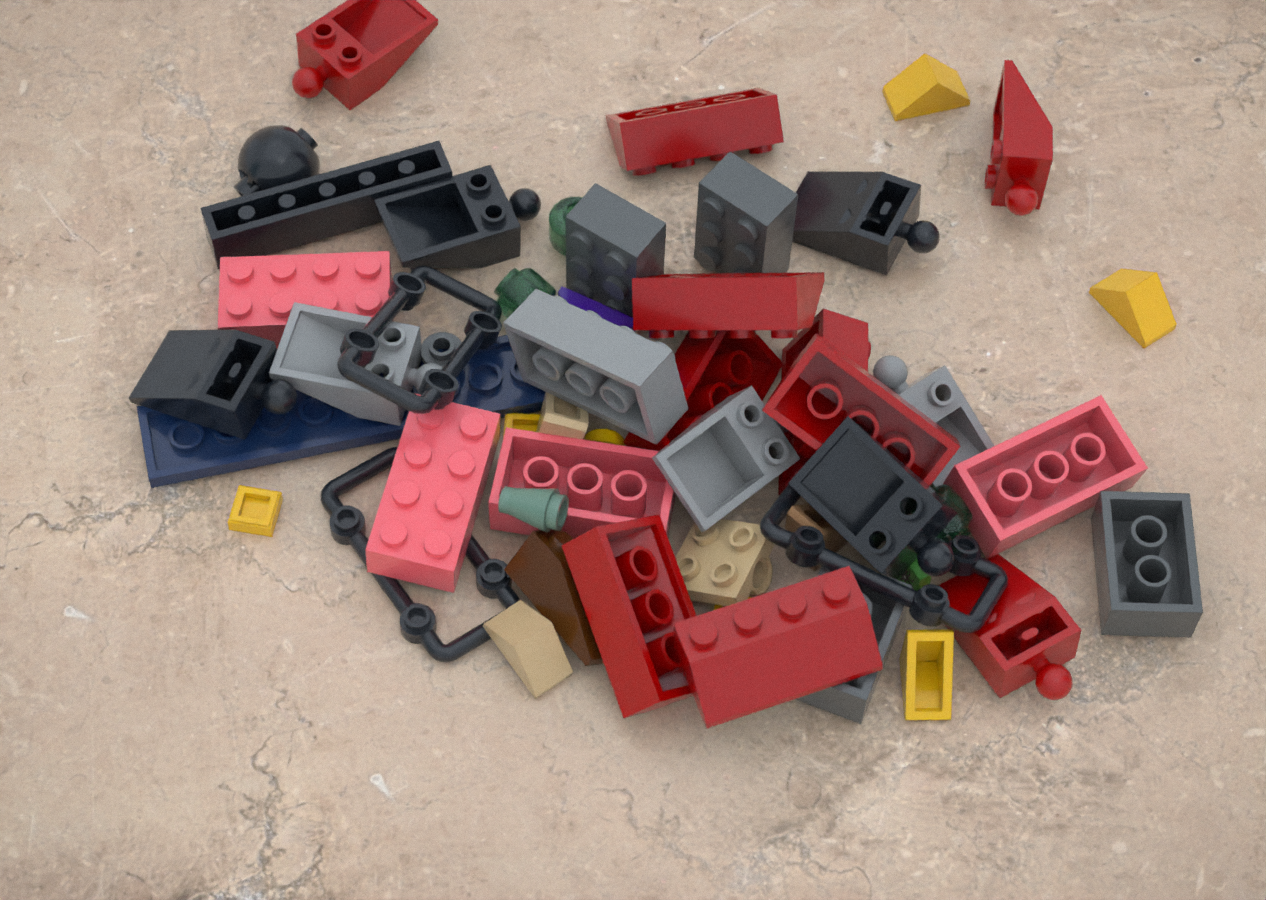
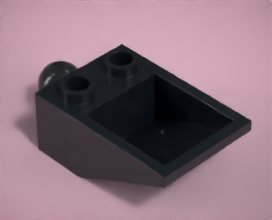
(853, 215)
(453, 223)
(214, 380)
(868, 501)

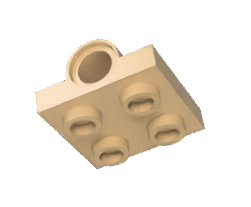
(725, 562)

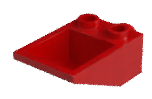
(359, 48)
(1019, 147)
(1023, 636)

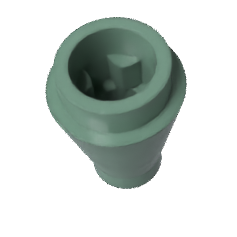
(535, 506)

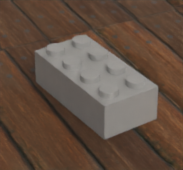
(597, 365)

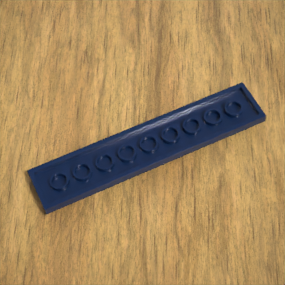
(188, 451)

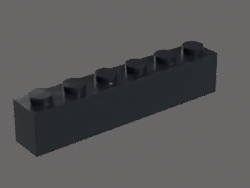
(317, 204)

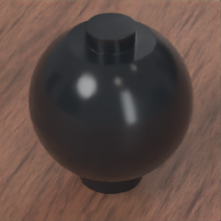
(276, 158)

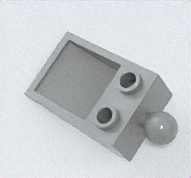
(311, 352)
(942, 402)
(725, 457)

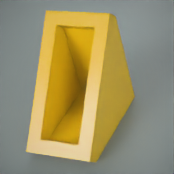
(924, 89)
(1136, 303)
(927, 674)

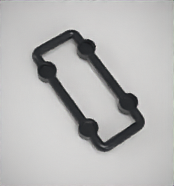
(437, 385)
(927, 605)
(416, 619)

